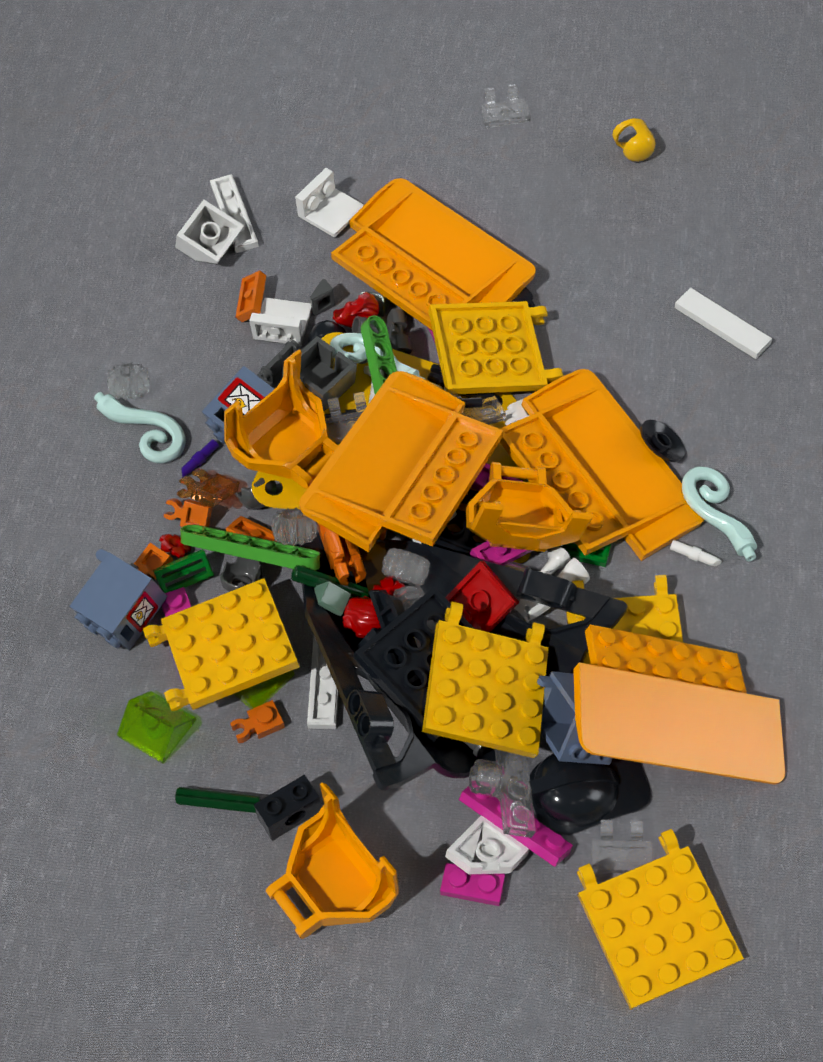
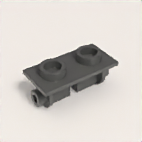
(273, 370)

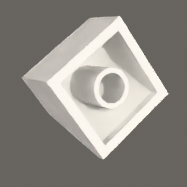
(207, 234)

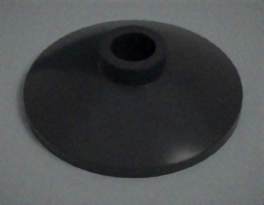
(662, 440)

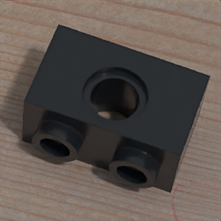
(288, 807)

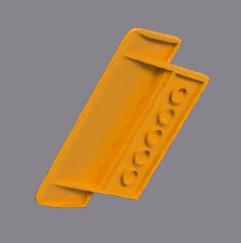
(428, 254)
(401, 465)
(600, 465)
(674, 708)

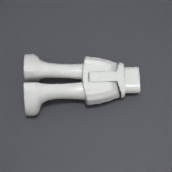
(557, 559)

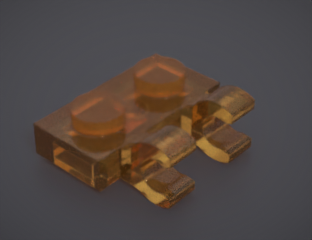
(210, 489)

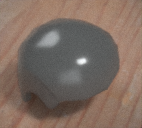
(247, 498)
(240, 573)

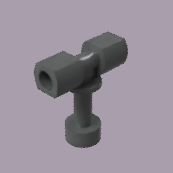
(396, 325)

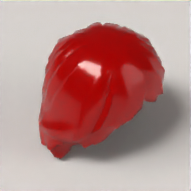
(364, 306)
(360, 616)

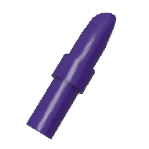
(199, 458)

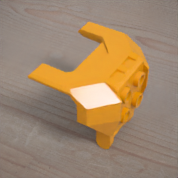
(281, 430)
(523, 512)
(333, 874)

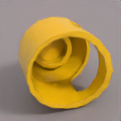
(641, 145)

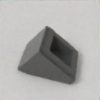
(322, 298)

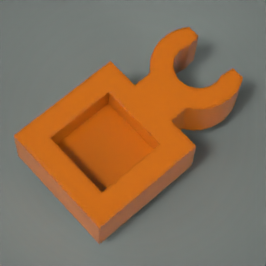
(190, 513)
(152, 559)
(262, 721)

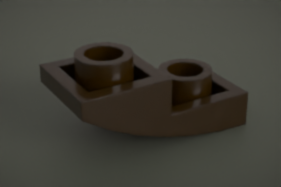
(373, 564)

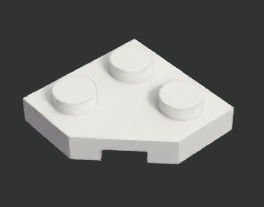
(486, 850)

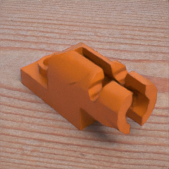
(342, 556)

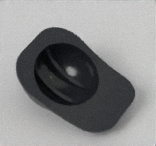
(580, 795)

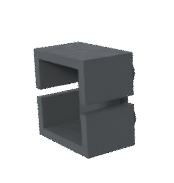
(317, 371)

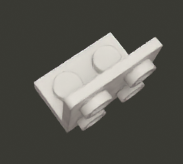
(325, 205)
(280, 321)

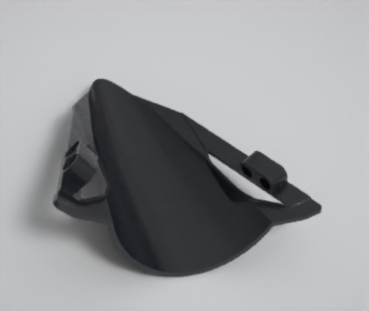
(447, 569)

